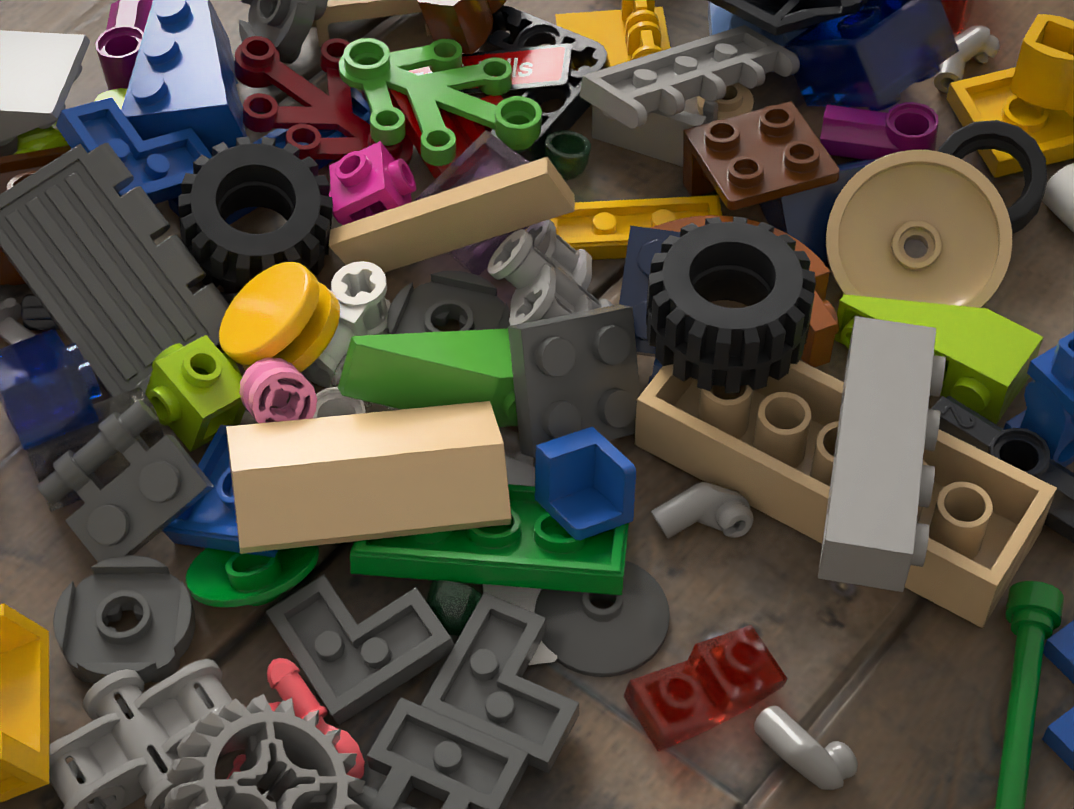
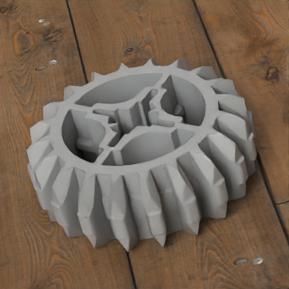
(282, 757)

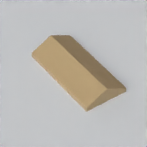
(367, 476)

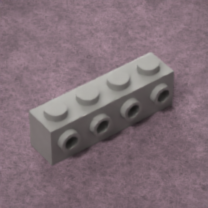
(879, 456)

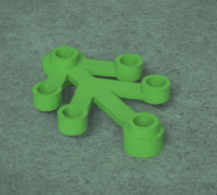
(374, 69)

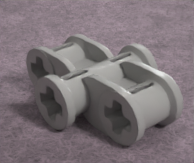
(546, 272)
(122, 755)

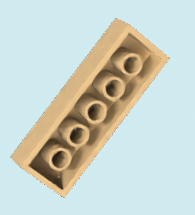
(780, 456)

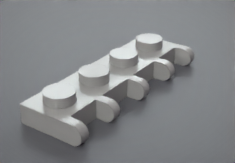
(684, 72)

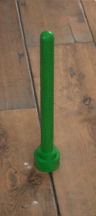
(1034, 613)

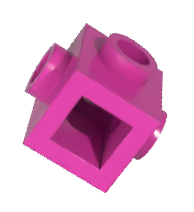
(369, 184)

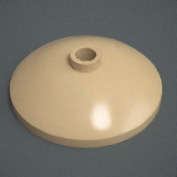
(927, 200)

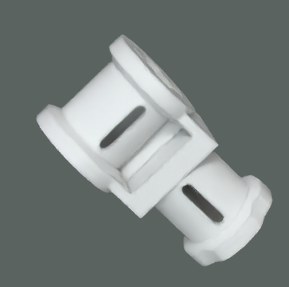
(363, 311)

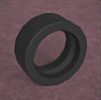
(1018, 144)

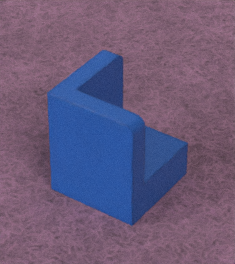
(585, 483)

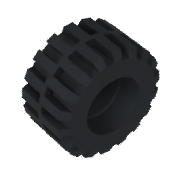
(254, 178)
(721, 342)

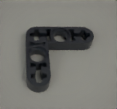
(585, 56)

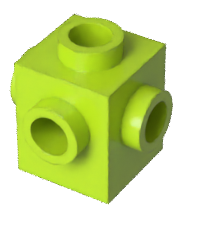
(195, 391)

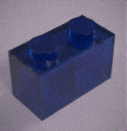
(46, 388)

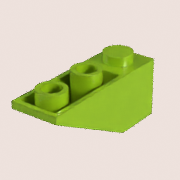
(982, 349)

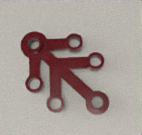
(259, 66)

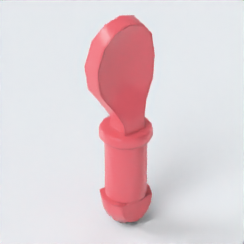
(287, 681)

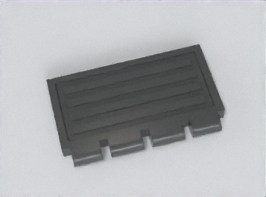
(99, 269)

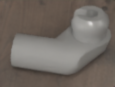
(972, 42)
(820, 765)

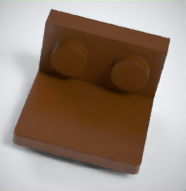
(755, 157)

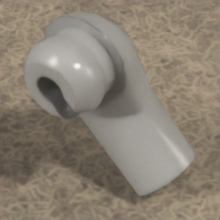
(707, 505)

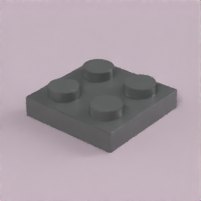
(575, 375)

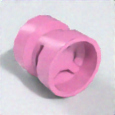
(269, 384)

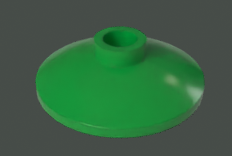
(244, 579)

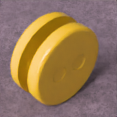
(280, 316)

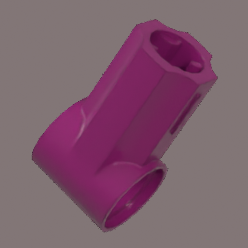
(121, 40)
(877, 134)

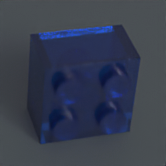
(872, 53)

